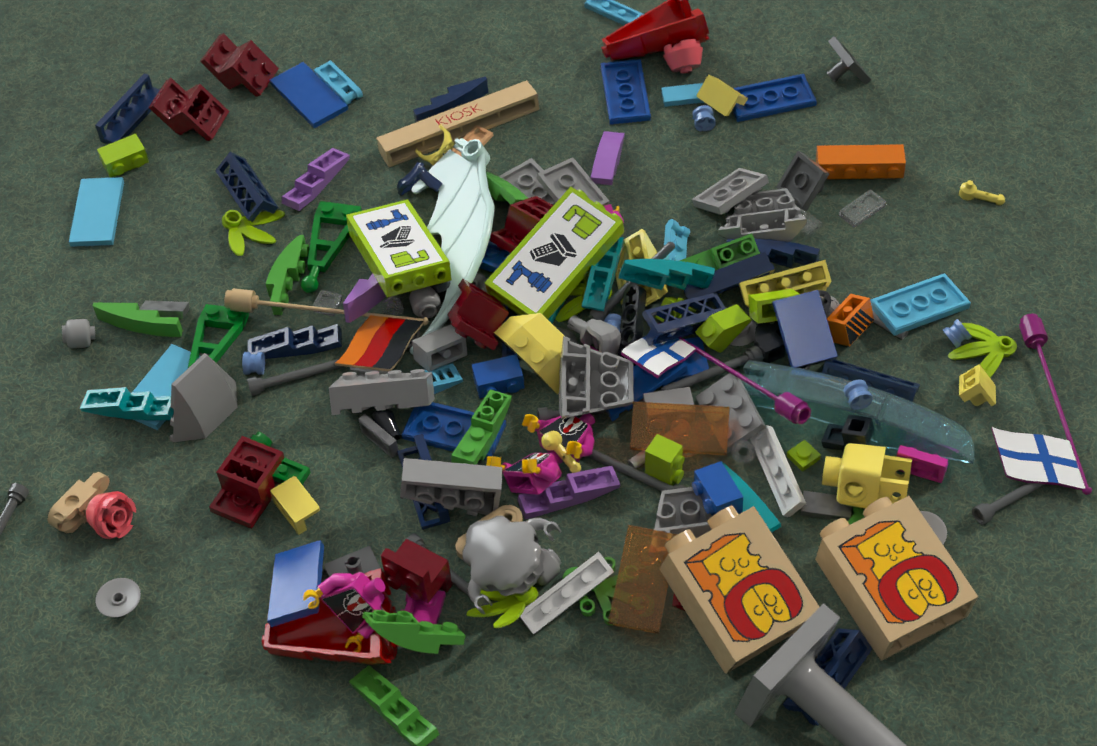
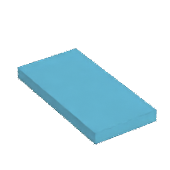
(96, 212)
(919, 304)
(162, 375)

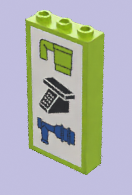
(398, 248)
(555, 255)

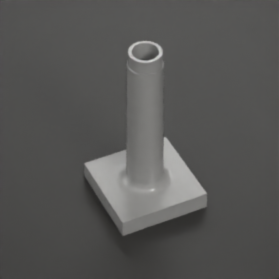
(797, 675)

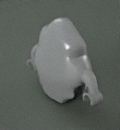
(504, 556)

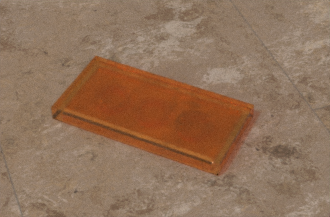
(696, 427)
(640, 584)

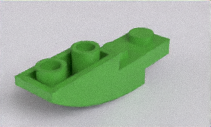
(726, 253)
(285, 270)
(483, 429)
(407, 632)

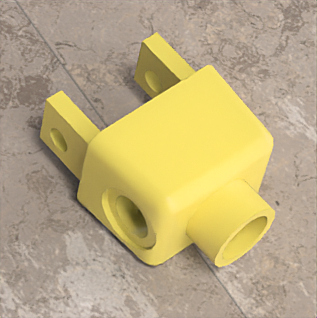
(866, 475)

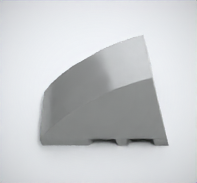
(766, 216)
(592, 380)
(201, 400)
(682, 511)

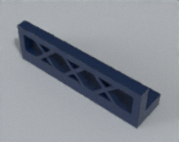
(130, 115)
(246, 180)
(731, 275)
(686, 325)
(875, 379)
(423, 454)
(845, 661)

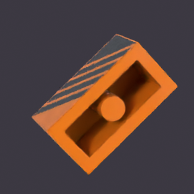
(850, 319)

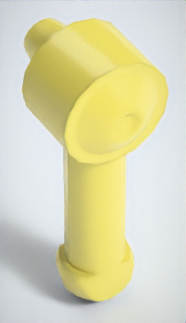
(969, 191)
(553, 441)

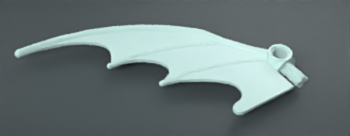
(461, 216)

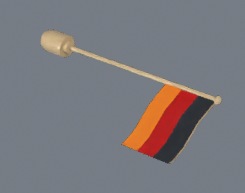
(376, 344)

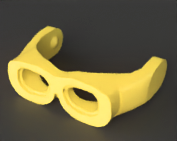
(446, 146)

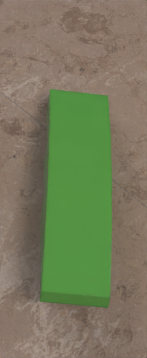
(503, 190)
(140, 321)
(394, 707)

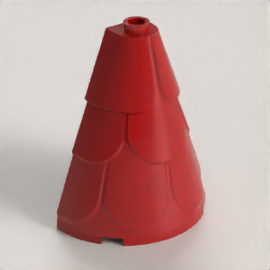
(655, 29)
(325, 636)

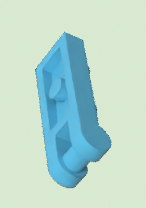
(338, 82)
(680, 241)

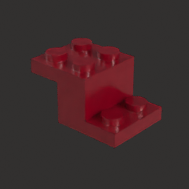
(239, 64)
(189, 109)
(520, 221)
(477, 315)
(246, 482)
(416, 571)

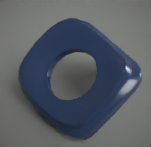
(417, 173)

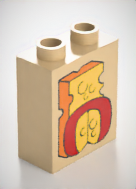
(894, 575)
(737, 586)

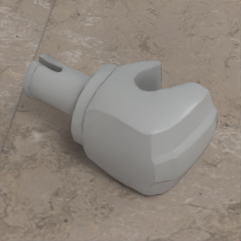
(602, 334)

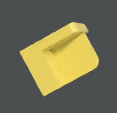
(720, 95)
(977, 387)
(294, 503)

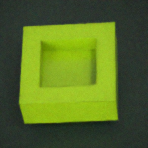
(803, 455)

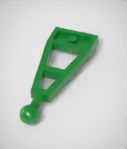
(327, 213)
(217, 317)

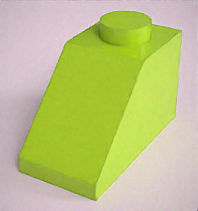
(723, 327)

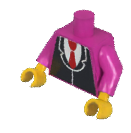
(575, 432)
(531, 473)
(348, 599)

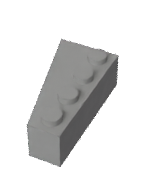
(381, 390)
(452, 484)

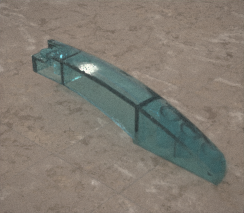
(893, 417)

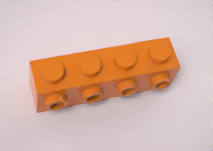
(862, 161)

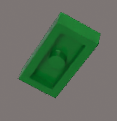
(289, 469)

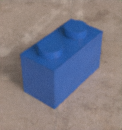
(498, 375)
(717, 489)

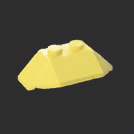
(639, 247)
(801, 279)
(536, 344)

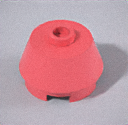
(683, 56)
(110, 514)

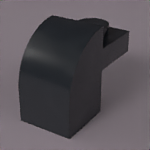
(770, 341)
(856, 431)

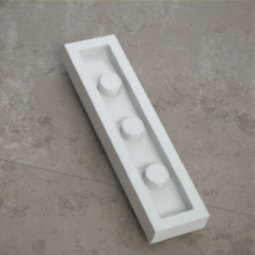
(778, 471)
(566, 593)

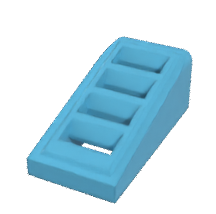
(440, 385)

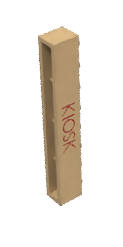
(485, 112)

